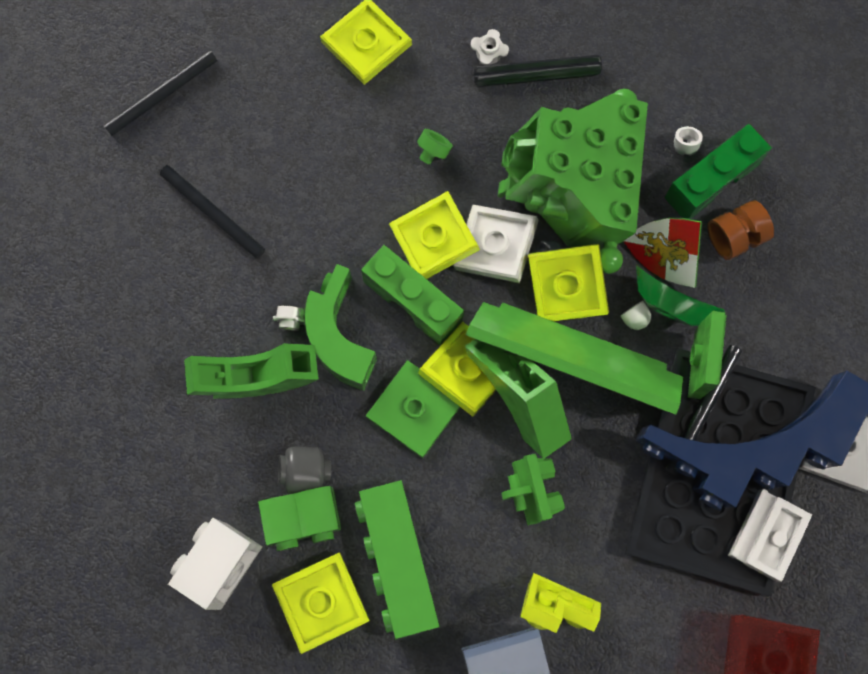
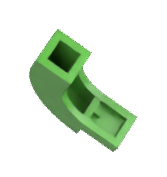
(339, 356)
(254, 375)

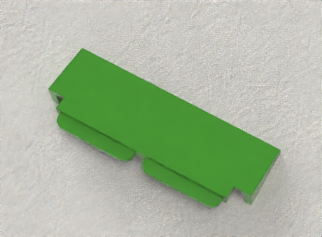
(578, 354)

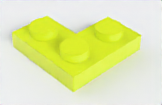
(550, 602)

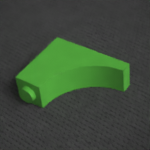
(528, 394)

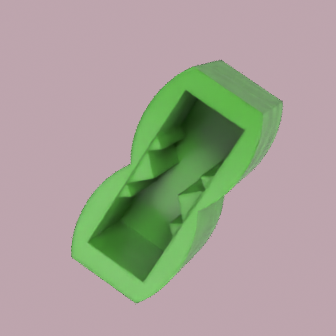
(299, 517)

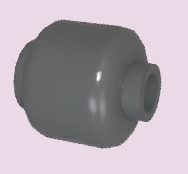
(303, 469)

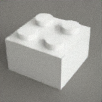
(213, 564)

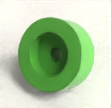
(434, 146)

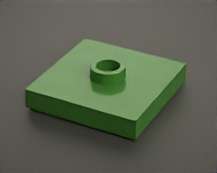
(707, 355)
(413, 410)

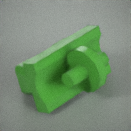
(529, 490)

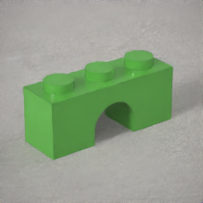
(425, 303)

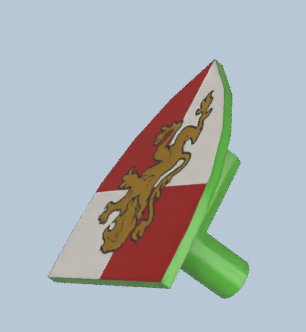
(669, 249)

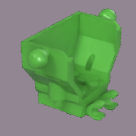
(582, 171)

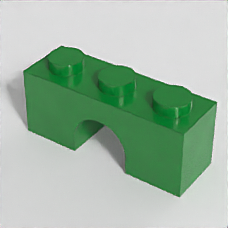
(717, 170)

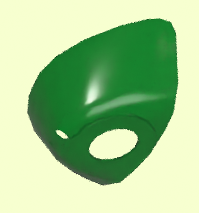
(671, 302)

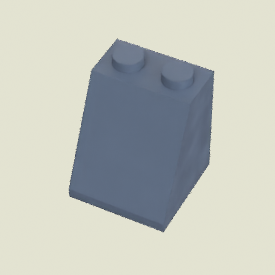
(508, 654)

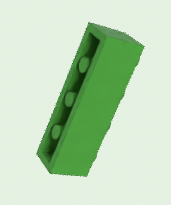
(398, 560)

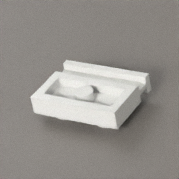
(770, 535)

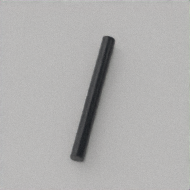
(160, 93)
(212, 211)
(708, 401)

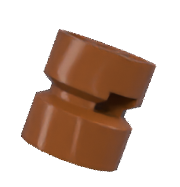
(745, 228)

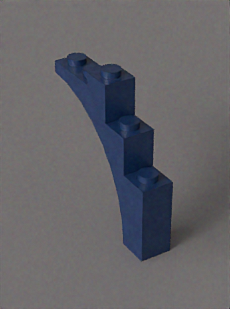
(723, 470)

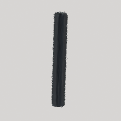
(537, 70)

